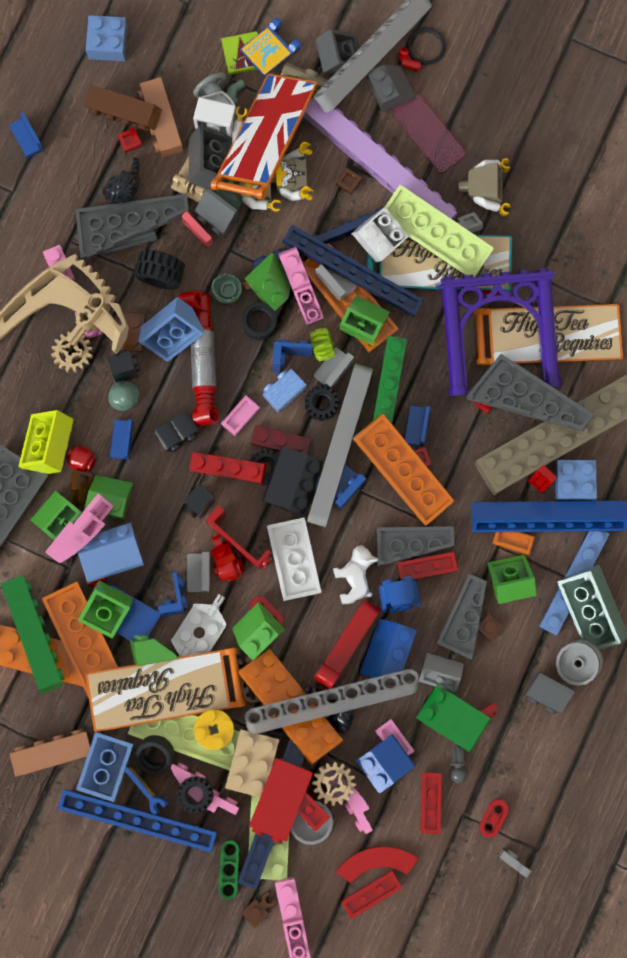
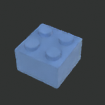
(106, 38)
(575, 480)

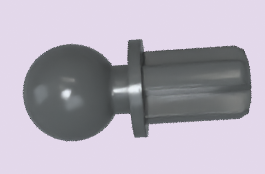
(458, 773)

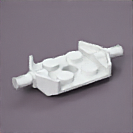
(201, 616)

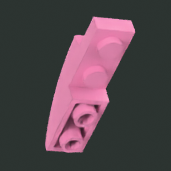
(301, 285)
(80, 533)
(181, 773)
(355, 804)
(292, 918)

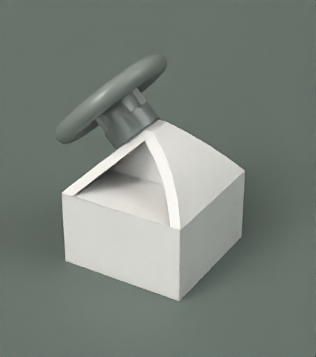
(214, 106)

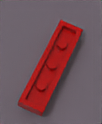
(227, 467)

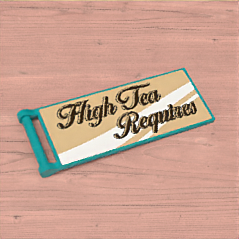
(418, 268)

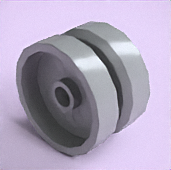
(591, 661)
(306, 834)

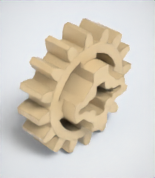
(70, 360)
(343, 788)

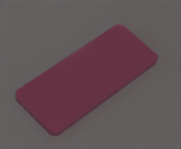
(429, 134)

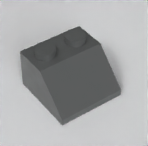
(335, 49)
(390, 86)
(216, 214)
(548, 693)

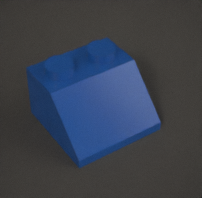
(385, 763)

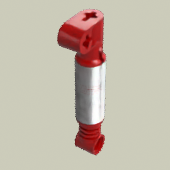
(203, 360)

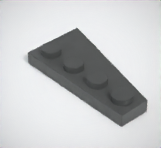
(408, 542)
(463, 623)

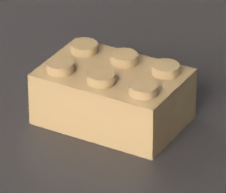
(251, 763)

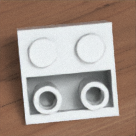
(380, 235)

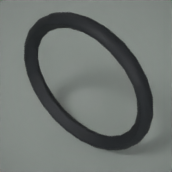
(426, 30)

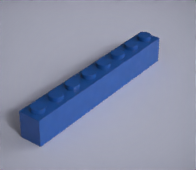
(549, 516)
(137, 820)

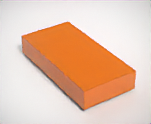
(514, 541)

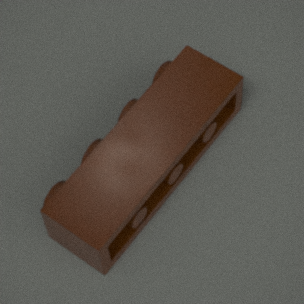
(122, 107)

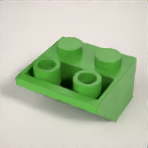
(364, 320)
(55, 515)

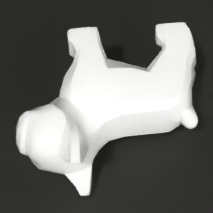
(355, 574)

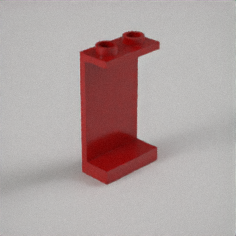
(213, 521)
(280, 800)

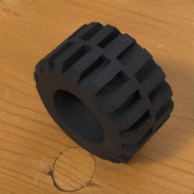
(159, 269)

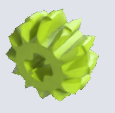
(322, 344)

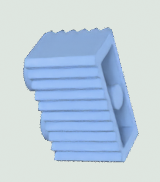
(284, 390)

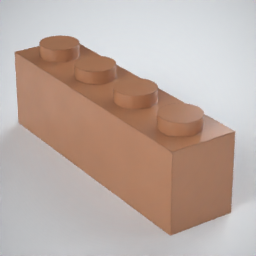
(166, 133)
(50, 754)

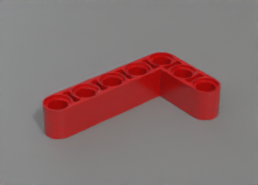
(347, 644)

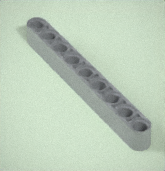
(370, 53)
(340, 445)
(322, 699)

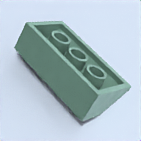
(593, 607)

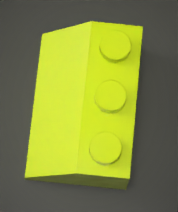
(46, 442)

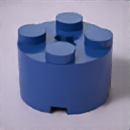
(399, 595)

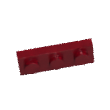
(276, 439)

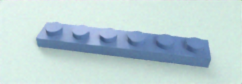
(584, 559)

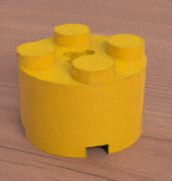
(203, 734)

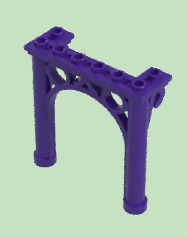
(454, 326)

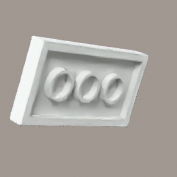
(294, 559)

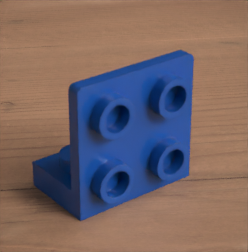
(284, 347)
(347, 487)
(170, 607)

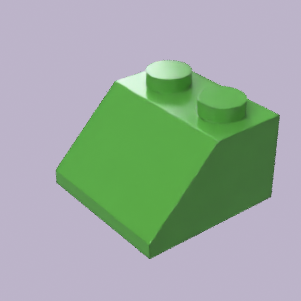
(270, 282)
(114, 491)
(512, 579)
(105, 609)
(257, 631)
(148, 651)

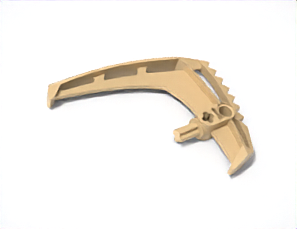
(69, 294)

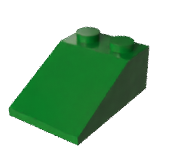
(453, 718)

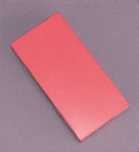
(199, 232)

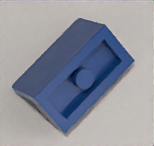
(26, 136)
(417, 425)
(122, 439)

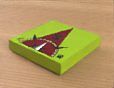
(234, 58)

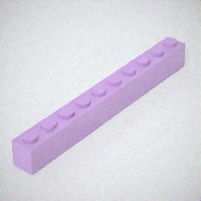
(372, 156)

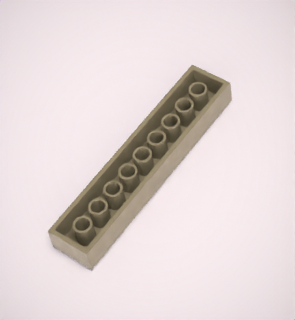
(551, 441)

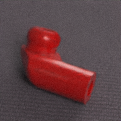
(406, 60)

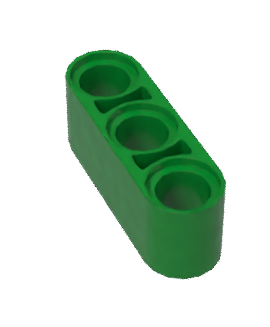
(225, 878)

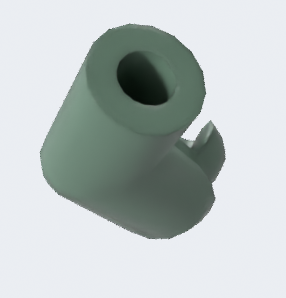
(233, 89)

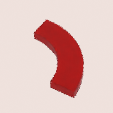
(376, 858)

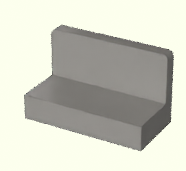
(335, 283)
(334, 368)
(198, 572)
(441, 672)

